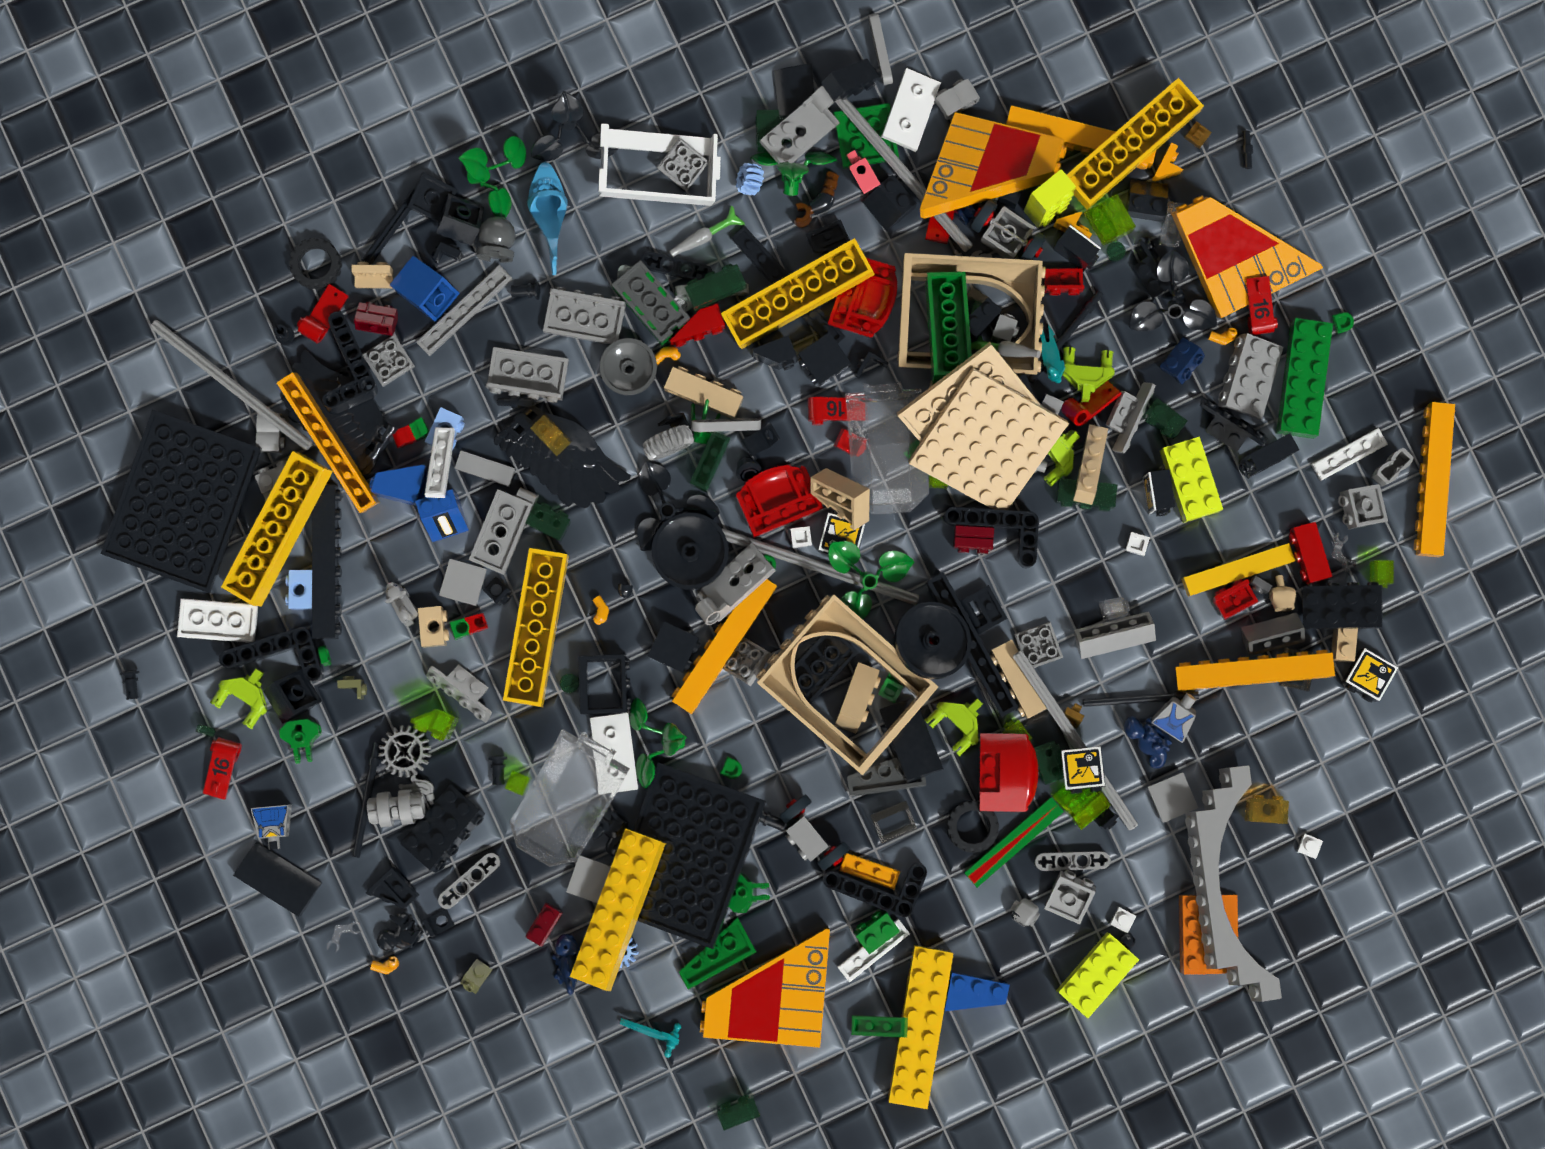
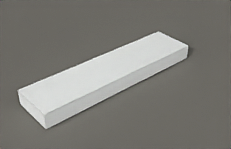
(1349, 454)
(439, 462)
(862, 960)

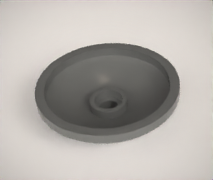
(623, 354)

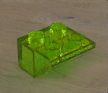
(1110, 220)
(438, 722)
(1081, 807)

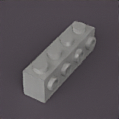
(1110, 637)

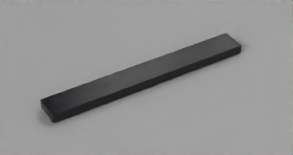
(774, 272)

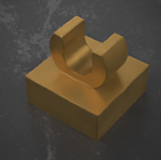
(1198, 135)
(1073, 715)

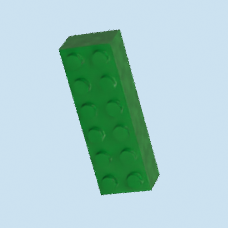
(947, 322)
(1304, 378)

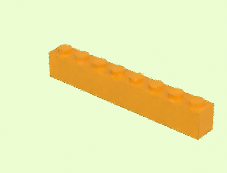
(1075, 134)
(328, 442)
(1435, 479)
(721, 648)
(1255, 671)

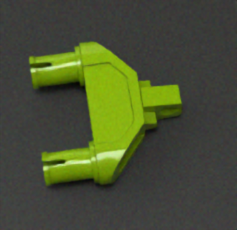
(1086, 377)
(1062, 456)
(247, 690)
(963, 717)

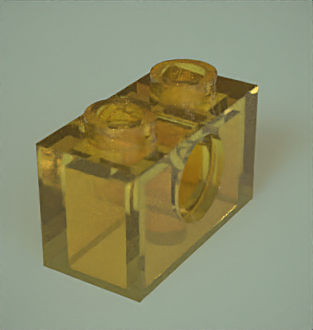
(551, 435)
(1278, 812)

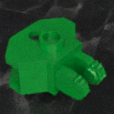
(301, 739)
(747, 894)

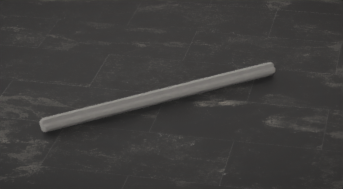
(901, 170)
(231, 385)
(818, 566)
(1071, 734)

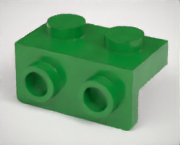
(876, 931)

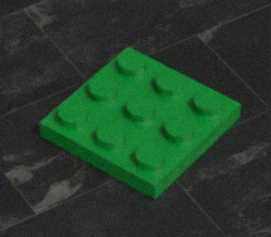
(851, 137)

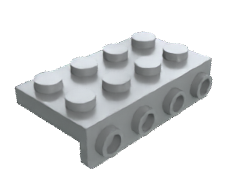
(584, 316)
(527, 374)
(1250, 375)

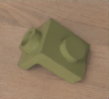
(348, 682)
(475, 976)

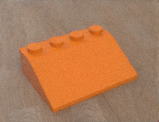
(1190, 933)

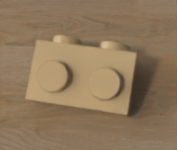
(372, 275)

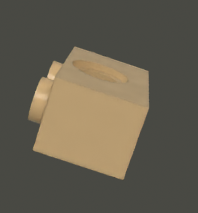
(426, 617)

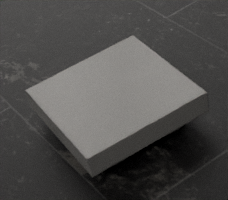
(682, 164)
(388, 360)
(463, 582)
(1039, 644)
(747, 661)
(1172, 797)
(588, 879)

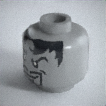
(1025, 912)

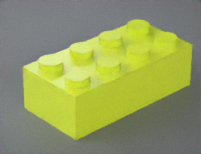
(1050, 199)
(1191, 479)
(1097, 975)

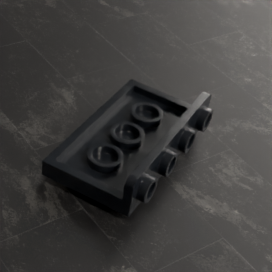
(1343, 606)
(443, 829)

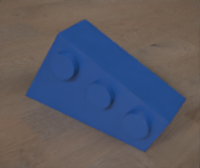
(974, 992)

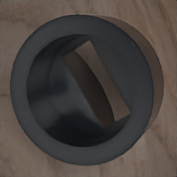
(625, 590)
(1128, 941)

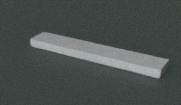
(464, 310)

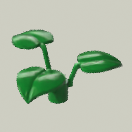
(475, 164)
(793, 172)
(846, 554)
(672, 741)

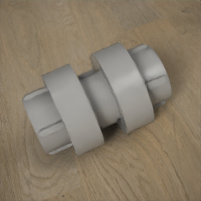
(404, 807)

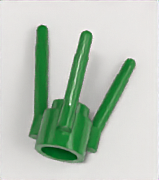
(702, 437)

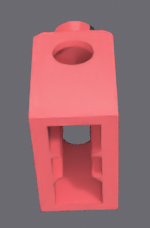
(866, 180)

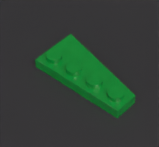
(731, 947)

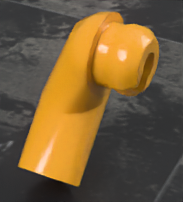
(1224, 338)
(667, 352)
(602, 611)
(386, 967)

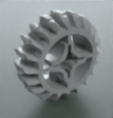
(668, 442)
(412, 744)

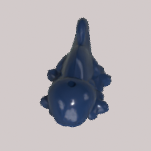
(1150, 740)
(565, 957)

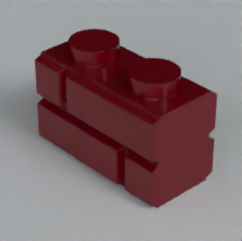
(376, 318)
(973, 538)
(544, 924)

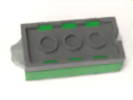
(649, 301)

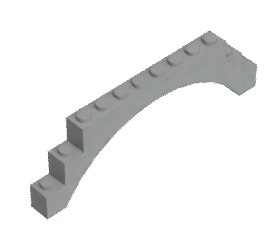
(1205, 837)

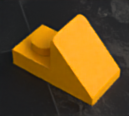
(1166, 168)
(1064, 222)

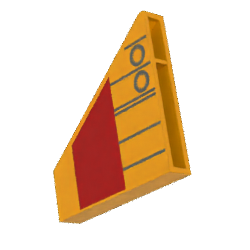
(988, 161)
(1232, 249)
(775, 1001)

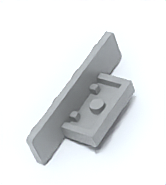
(1127, 414)
(463, 688)

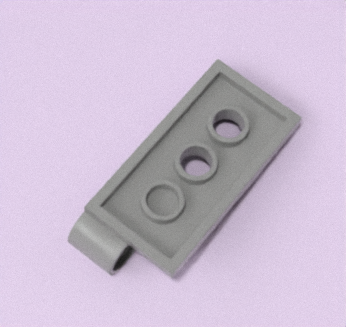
(812, 117)
(511, 514)
(721, 597)

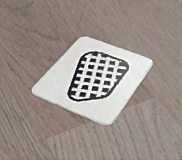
(684, 303)

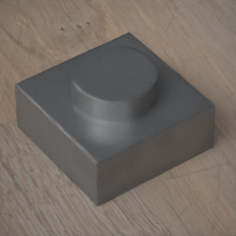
(1259, 585)

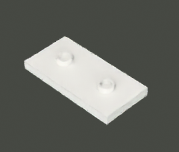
(910, 109)
(217, 620)
(615, 733)

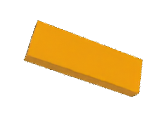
(869, 871)

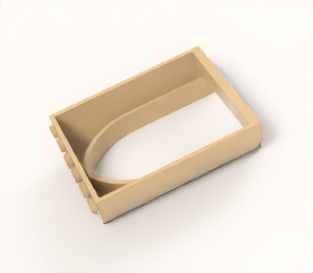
(1013, 276)
(839, 620)

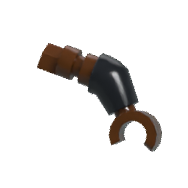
(821, 203)

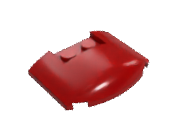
(868, 304)
(777, 498)
(1007, 772)

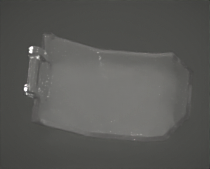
(882, 447)
(567, 799)

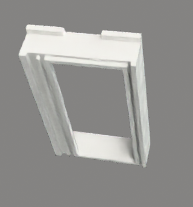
(657, 143)

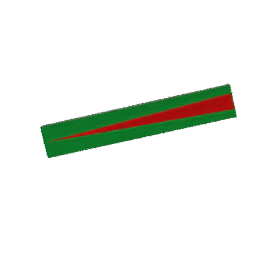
(1013, 842)

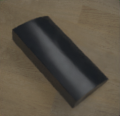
(793, 88)
(822, 664)
(913, 743)
(277, 879)

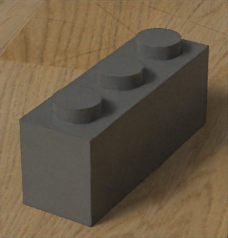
(1273, 634)

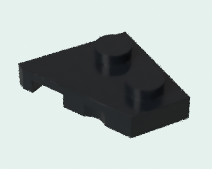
(828, 237)

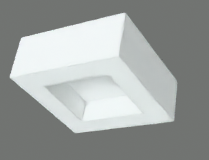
(801, 537)
(1137, 544)
(1309, 846)
(1122, 920)

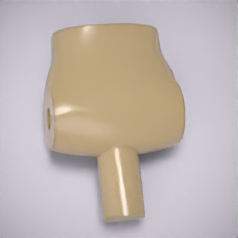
(1282, 596)

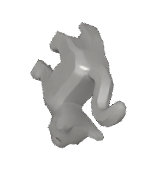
(401, 603)

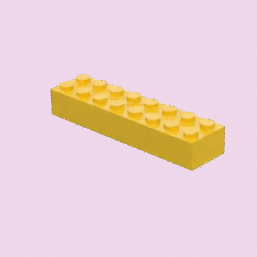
(1134, 143)
(797, 293)
(276, 529)
(536, 627)
(617, 910)
(924, 1009)

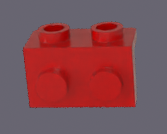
(1064, 280)
(1234, 599)

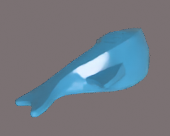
(548, 207)

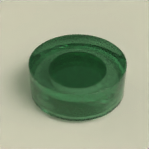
(1115, 251)
(569, 683)
(204, 730)

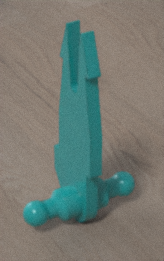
(1051, 357)
(671, 1039)

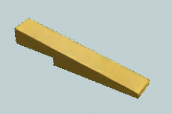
(1238, 569)

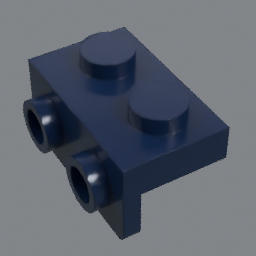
(1183, 360)

